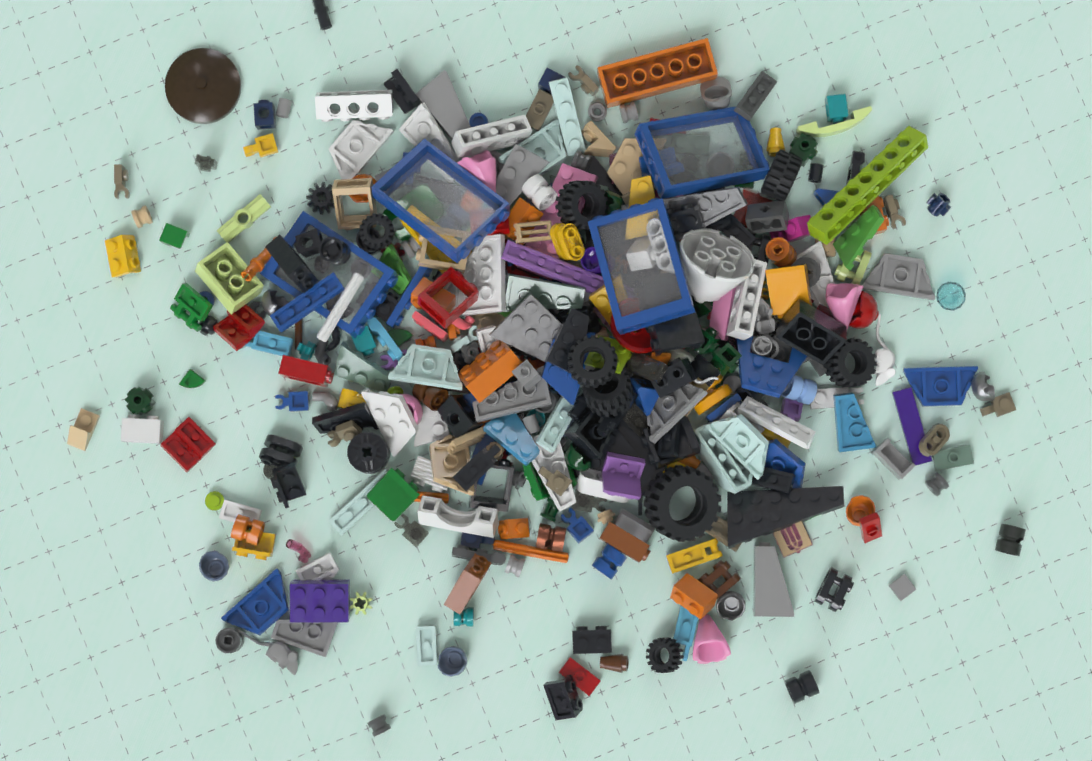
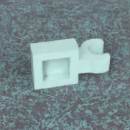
(467, 340)

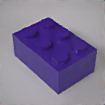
(319, 600)

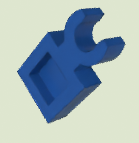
(297, 401)
(577, 527)

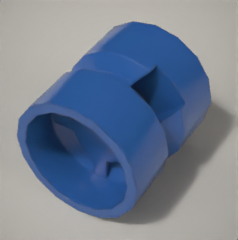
(609, 561)

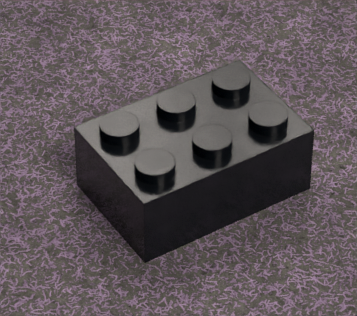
(811, 332)

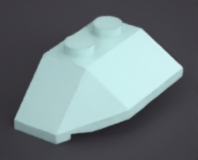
(721, 463)

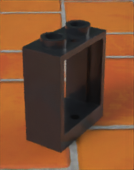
(292, 263)
(496, 503)

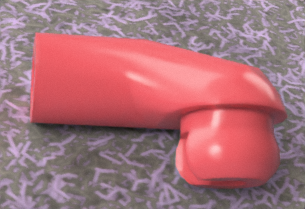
(464, 324)

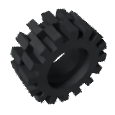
(373, 220)
(674, 655)

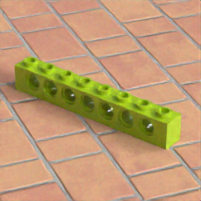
(867, 185)

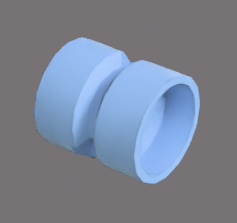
(801, 390)

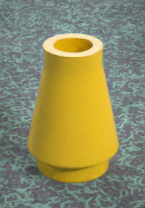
(775, 142)

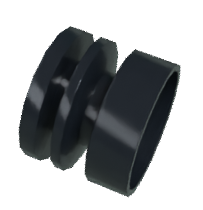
(380, 453)

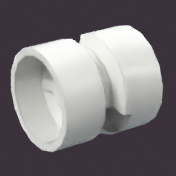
(539, 191)

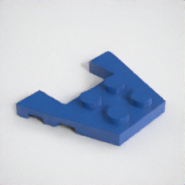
(766, 374)

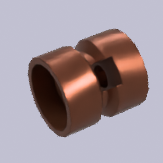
(551, 537)

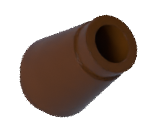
(615, 663)

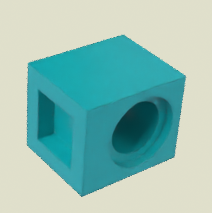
(836, 108)
(365, 343)

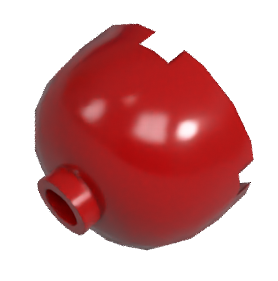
(865, 311)

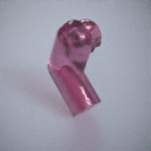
(300, 548)

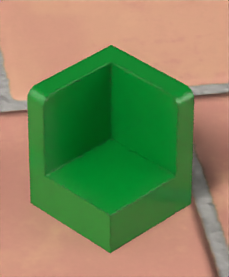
(173, 236)

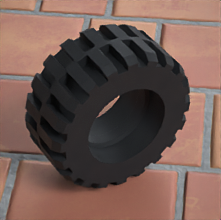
(704, 510)

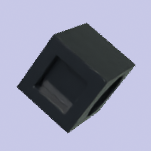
(303, 238)

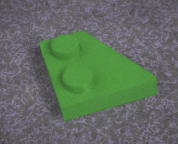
(391, 259)

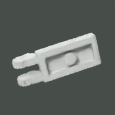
(825, 399)

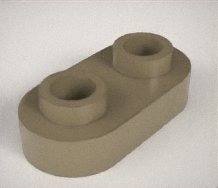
(933, 441)

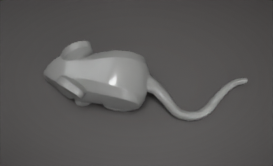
(765, 323)
(279, 653)

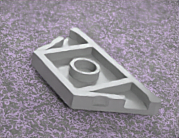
(901, 277)
(672, 408)

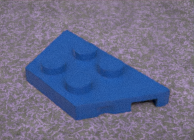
(562, 380)
(940, 384)
(784, 460)
(260, 606)

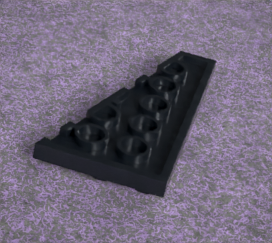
(769, 511)

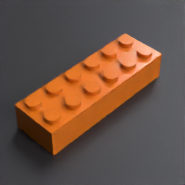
(657, 73)

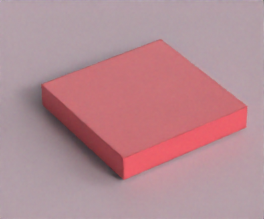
(430, 326)

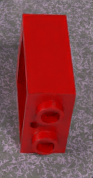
(436, 311)
(305, 371)

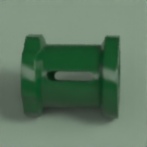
(550, 510)

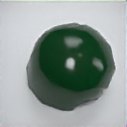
(614, 202)
(577, 459)

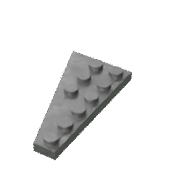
(712, 204)
(530, 329)

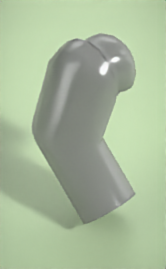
(327, 398)

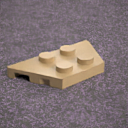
(626, 165)
(446, 466)

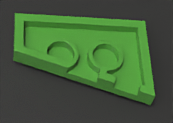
(855, 237)

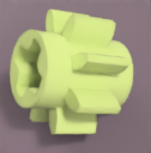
(366, 605)

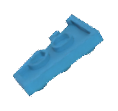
(850, 425)
(513, 437)

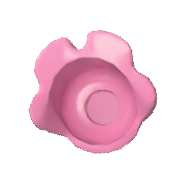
(482, 167)
(842, 300)
(709, 642)

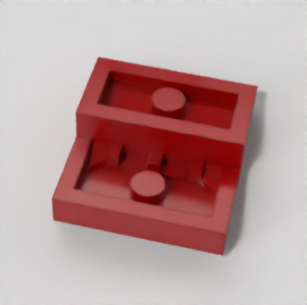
(239, 327)
(188, 444)

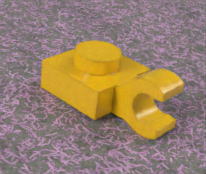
(264, 145)

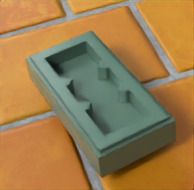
(953, 458)

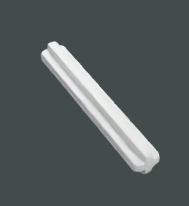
(340, 307)

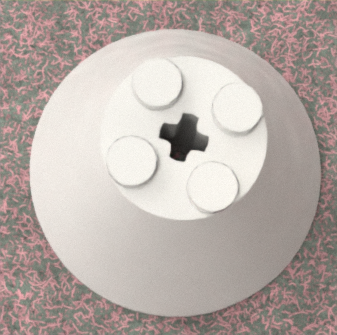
(714, 263)

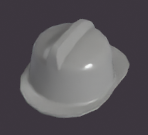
(716, 93)

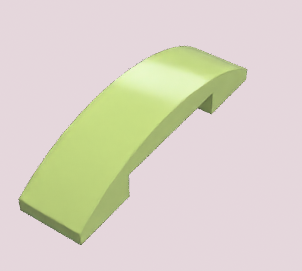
(812, 129)

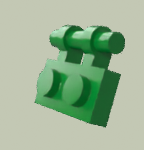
(193, 302)

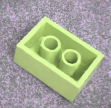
(223, 277)

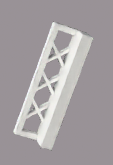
(776, 422)

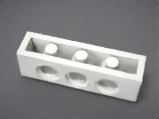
(383, 98)
(491, 136)
(746, 303)

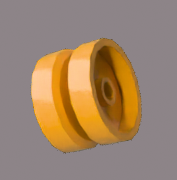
(714, 396)

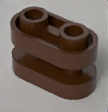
(720, 569)

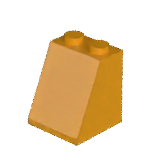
(786, 287)

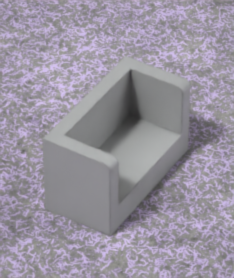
(893, 459)

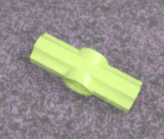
(233, 226)

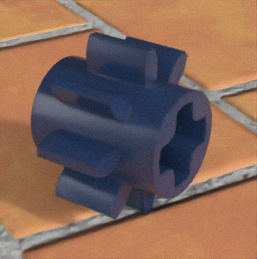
(938, 204)

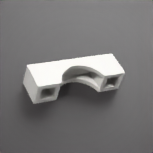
(436, 513)

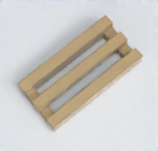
(519, 233)
(466, 440)

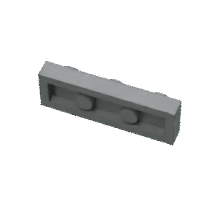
(755, 96)

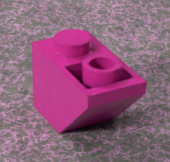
(796, 229)

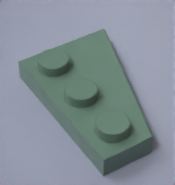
(357, 369)

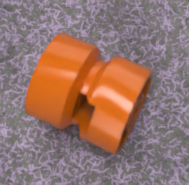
(781, 252)
(241, 527)

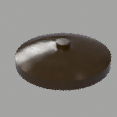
(203, 86)

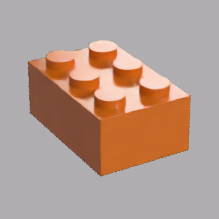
(489, 370)

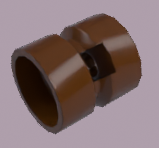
(430, 396)

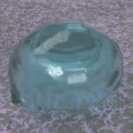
(951, 296)

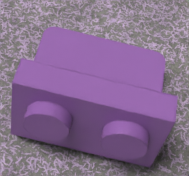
(622, 475)

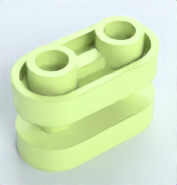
(842, 272)

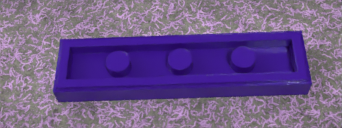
(910, 424)

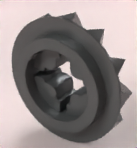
(811, 265)

